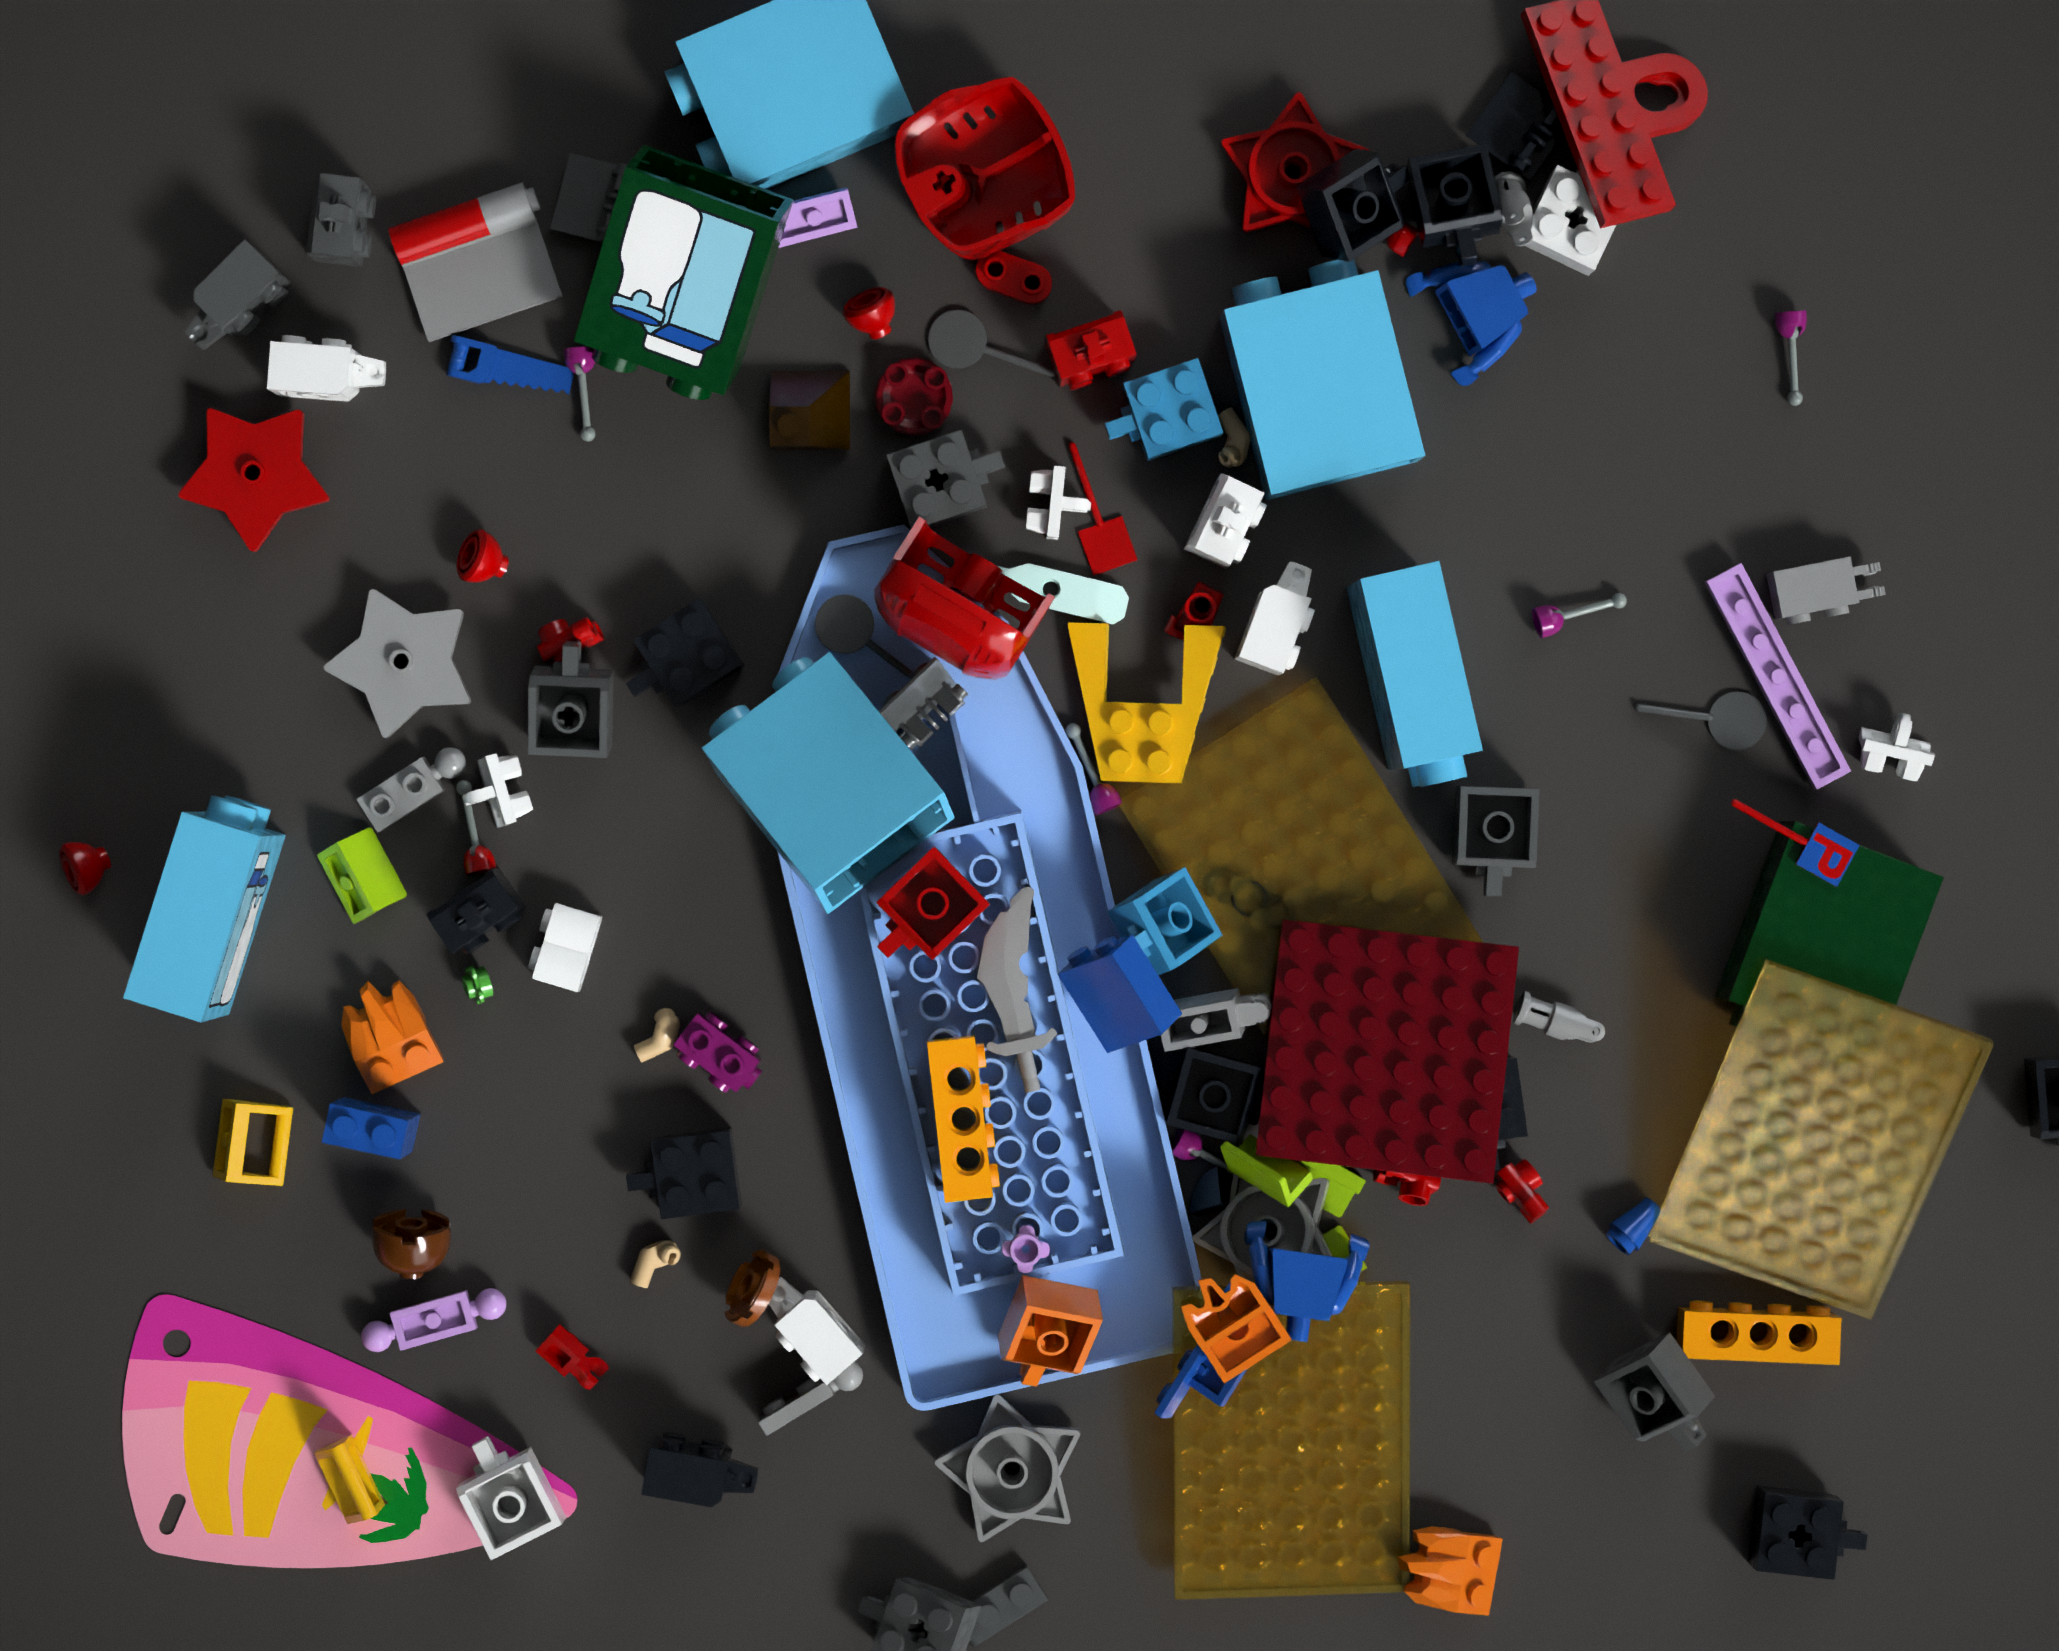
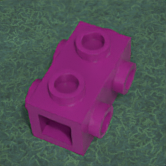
(728, 1060)

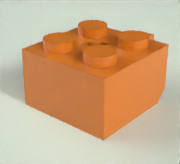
(1049, 1327)

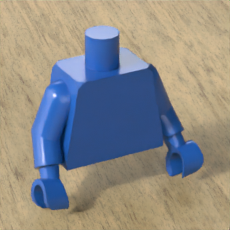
(1482, 307)
(1303, 1283)

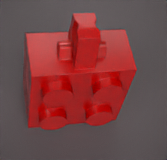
(1091, 350)
(929, 906)

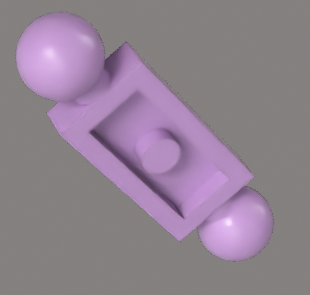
(433, 1320)

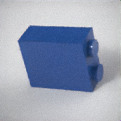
(1119, 992)
(371, 1128)

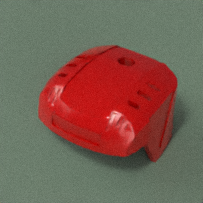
(998, 166)
(957, 616)

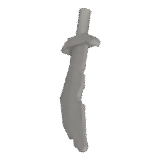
(1009, 986)

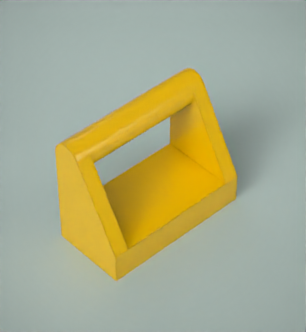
(233, 1137)
(350, 1480)

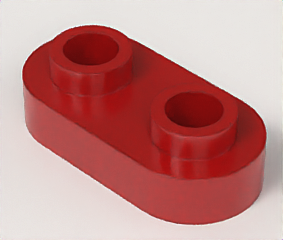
(1012, 280)

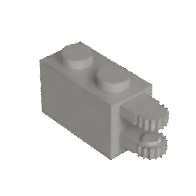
(1819, 587)
(1215, 1018)

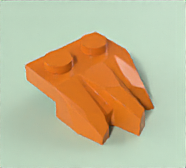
(389, 1037)
(1234, 1326)
(1453, 1569)

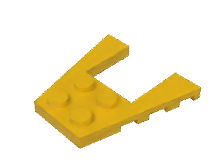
(1143, 738)

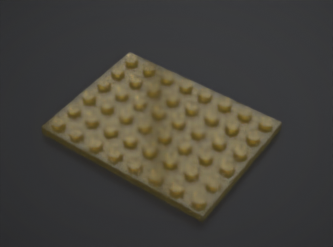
(1307, 820)
(1820, 1139)
(1304, 1463)

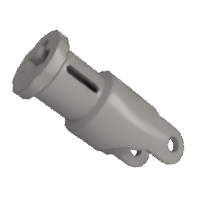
(1515, 207)
(1558, 1020)

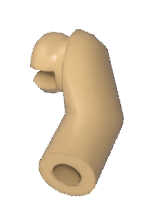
(1237, 440)
(663, 1037)
(653, 1257)

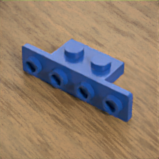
(1199, 1374)

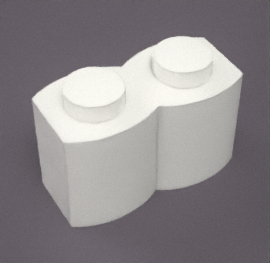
(566, 947)

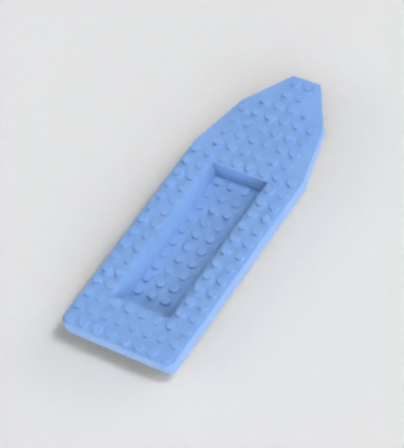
(1078, 1157)

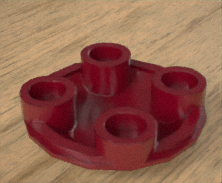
(914, 396)

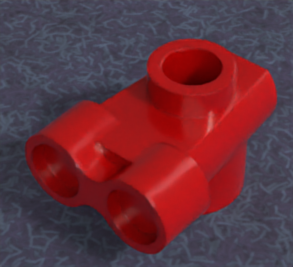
(1191, 615)
(557, 632)
(1518, 1185)
(1413, 1188)

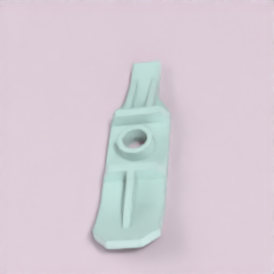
(1075, 593)

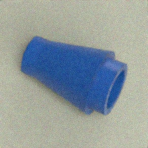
(1633, 1227)

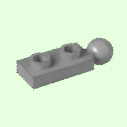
(410, 788)
(810, 1395)

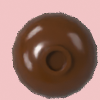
(411, 1243)

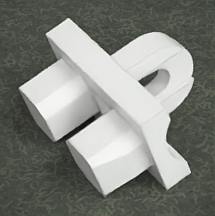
(1052, 483)
(1911, 752)
(494, 772)

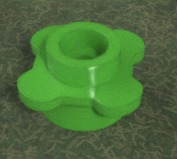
(477, 984)

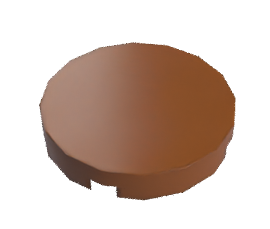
(752, 1288)

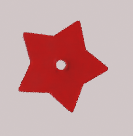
(1265, 154)
(283, 480)

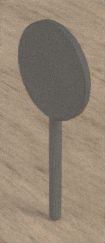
(960, 339)
(847, 625)
(1733, 720)

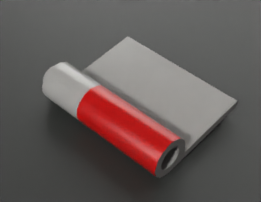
(476, 261)

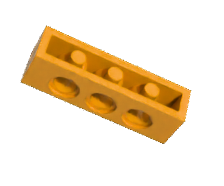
(961, 1182)
(1818, 1347)

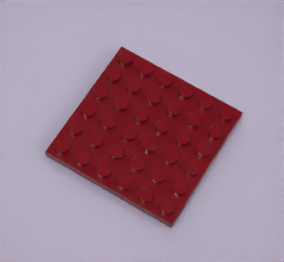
(1387, 1051)

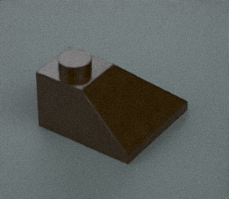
(809, 410)

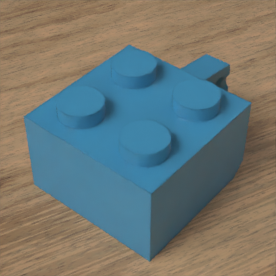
(1168, 411)
(1167, 920)

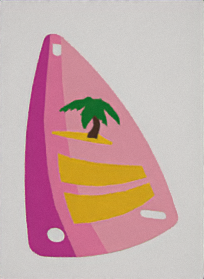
(239, 1439)

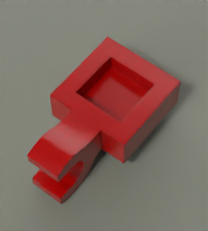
(567, 1355)

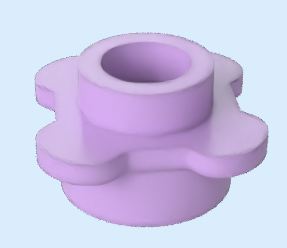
(1025, 1261)

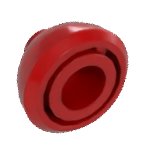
(871, 312)
(480, 558)
(83, 865)

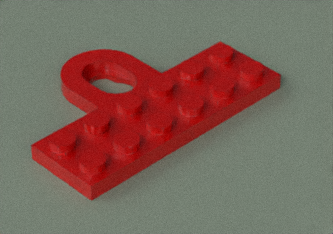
(1600, 111)

